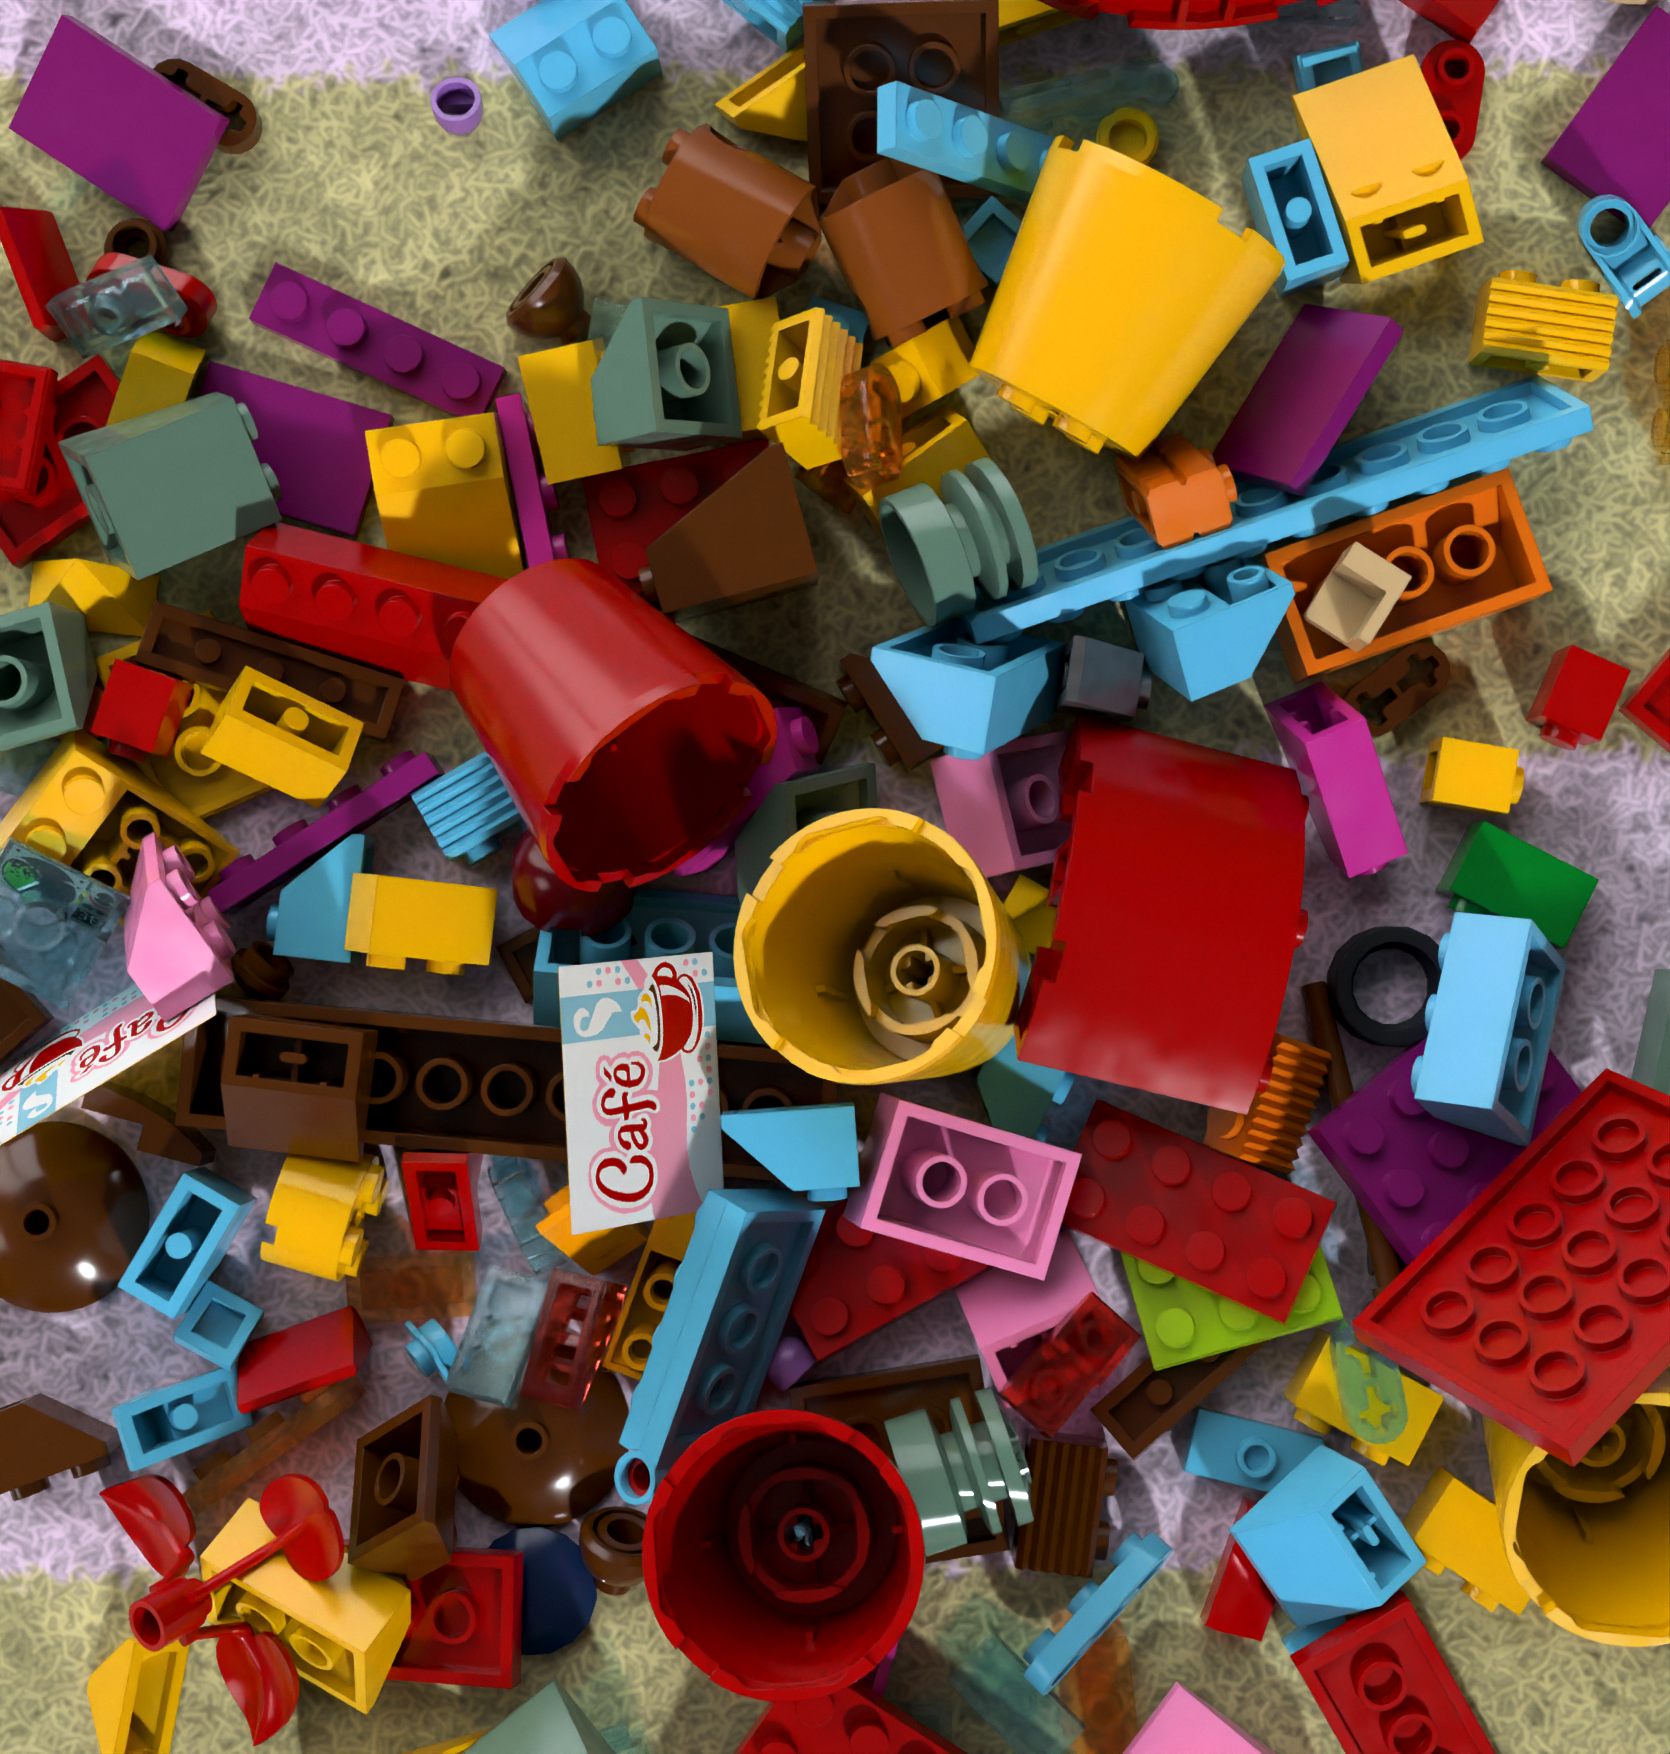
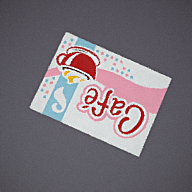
(87, 1056)
(640, 1088)

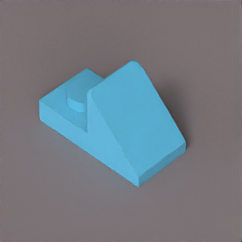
(179, 1417)

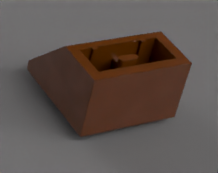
(297, 1086)

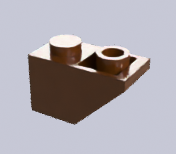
(896, 735)
(46, 1439)

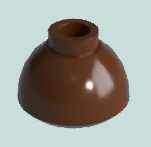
(550, 304)
(613, 1548)

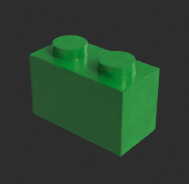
(1514, 879)

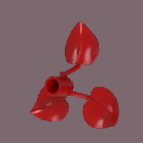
(253, 1666)

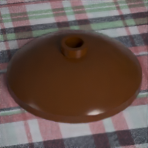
(93, 1211)
(545, 1483)

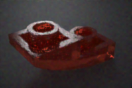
(1069, 1364)

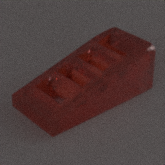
(557, 1311)

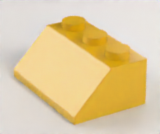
(335, 1629)

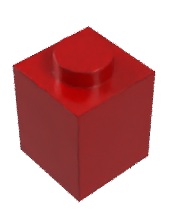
(1577, 698)
(140, 711)

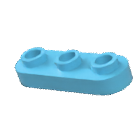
(1095, 1610)

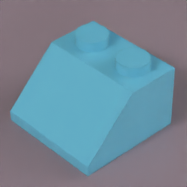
(577, 58)

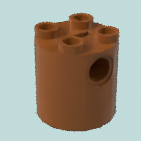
(732, 213)
(901, 248)

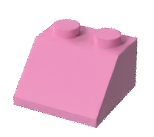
(1005, 803)

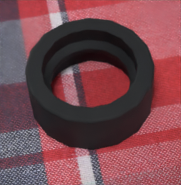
(1343, 970)

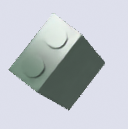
(173, 482)

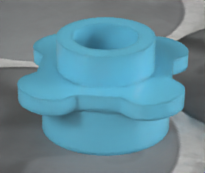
(430, 1348)

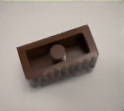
(1066, 1501)

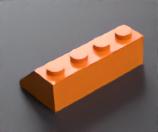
(1465, 558)

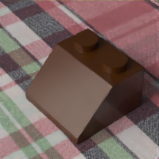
(406, 1493)

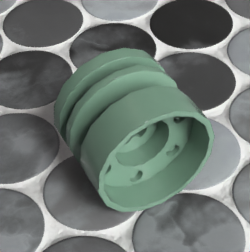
(963, 540)
(961, 1469)

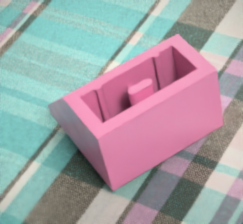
(171, 934)
(1017, 1312)

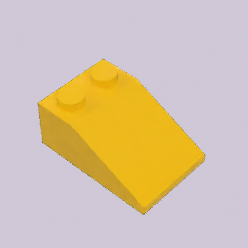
(448, 493)

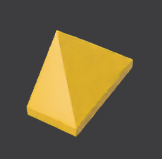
(772, 99)
(103, 592)
(137, 1698)

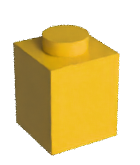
(930, 364)
(1471, 777)

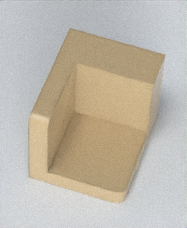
(1356, 597)

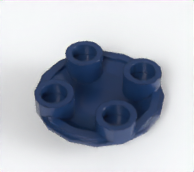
(556, 1588)

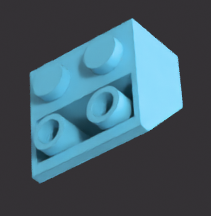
(1210, 626)
(1327, 1540)

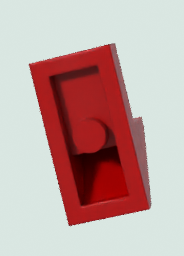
(443, 1198)

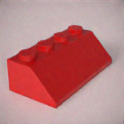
(359, 601)

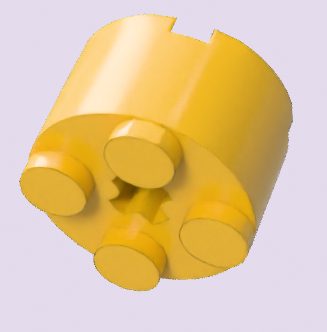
(322, 1214)

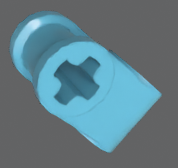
(1627, 257)

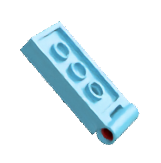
(716, 1327)

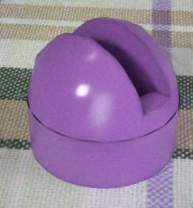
(458, 97)
(789, 1362)

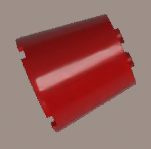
(607, 723)
(750, 1593)

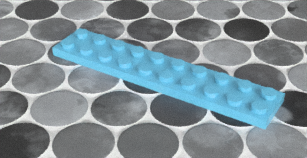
(1353, 480)

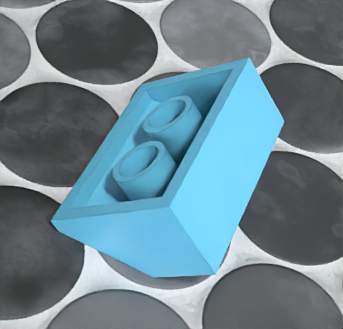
(969, 692)
(1490, 1026)

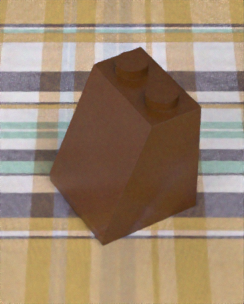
(733, 546)

